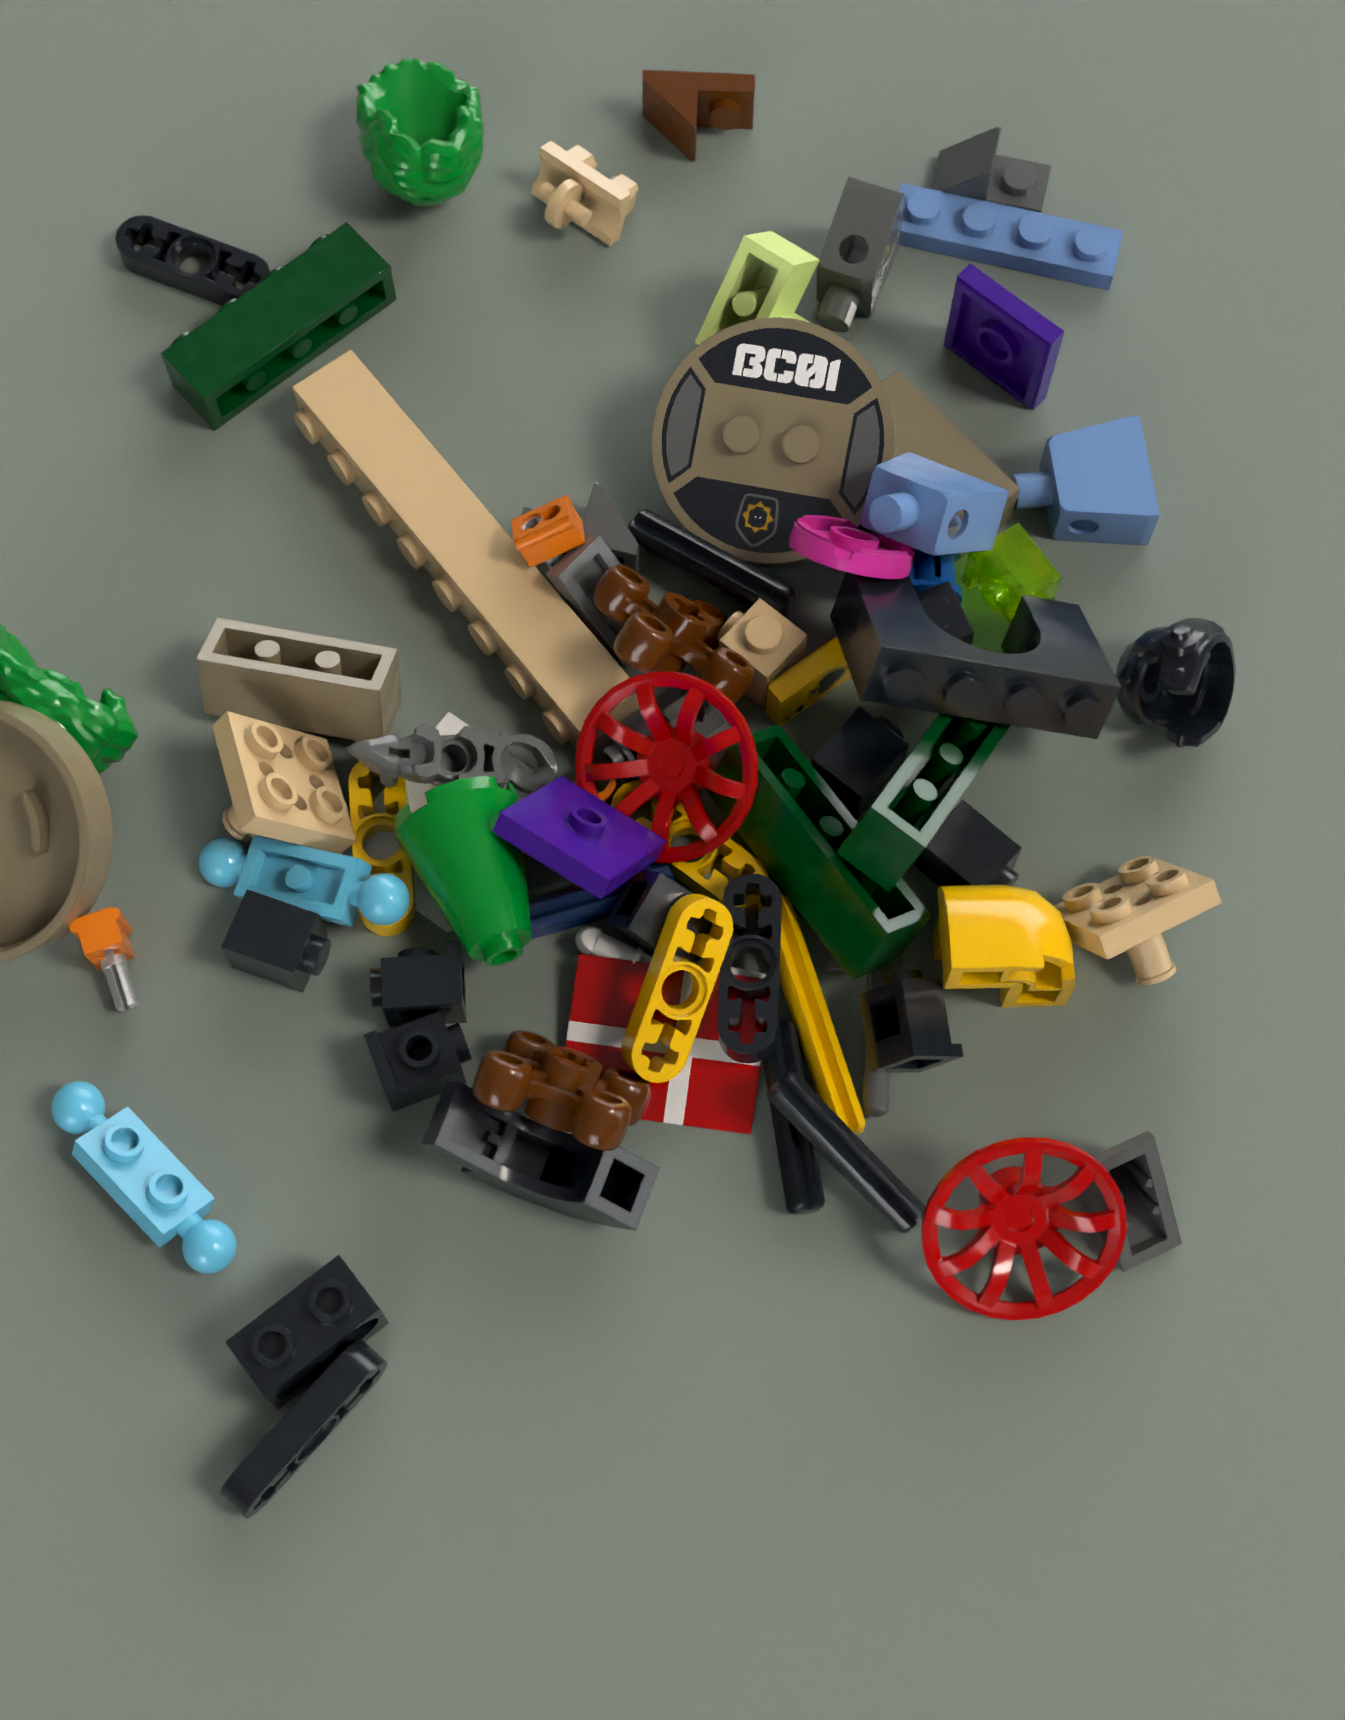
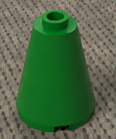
(469, 868)

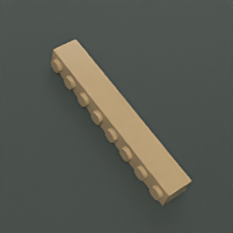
(460, 546)

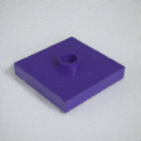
(1002, 337)
(579, 836)

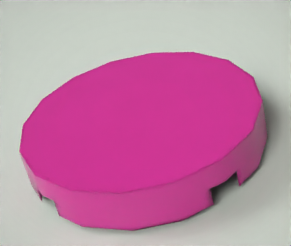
(843, 547)

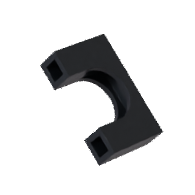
(1044, 680)

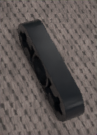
(180, 244)
(765, 1012)
(303, 1428)

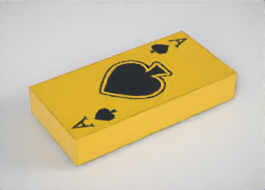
(806, 682)

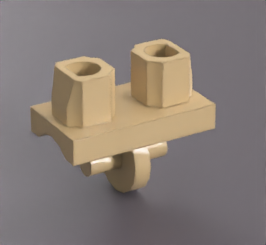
(581, 193)

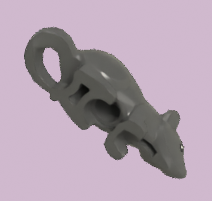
(445, 758)

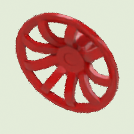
(672, 760)
(1018, 1219)

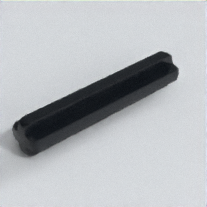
(709, 562)
(846, 1152)
(795, 1153)

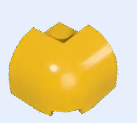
(1005, 942)

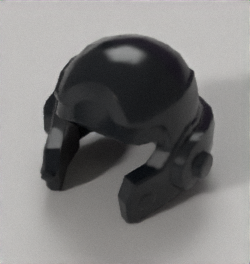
(1179, 679)

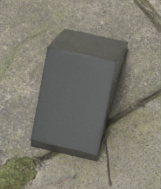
(1144, 1190)

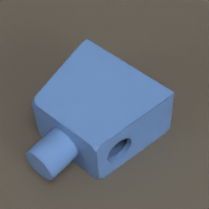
(1095, 485)
(917, 501)

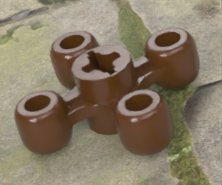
(669, 633)
(562, 1089)

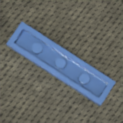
(1009, 237)

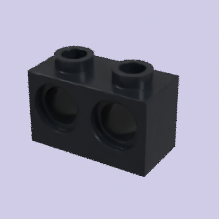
(306, 1332)

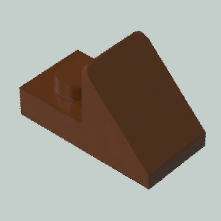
(687, 100)

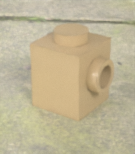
(767, 642)

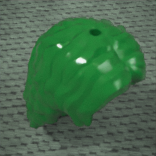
(420, 130)
(98, 727)

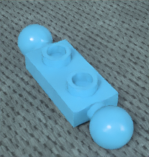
(306, 878)
(143, 1177)

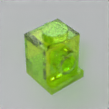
(1011, 570)

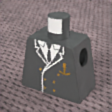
(858, 253)

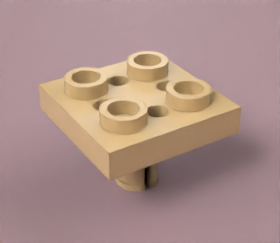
(280, 795)
(1134, 912)

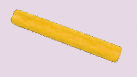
(814, 1023)

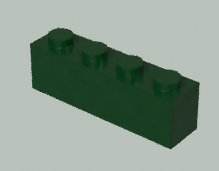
(279, 325)
(919, 797)
(796, 834)

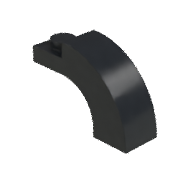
(539, 1161)

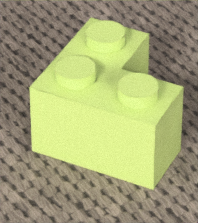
(760, 283)

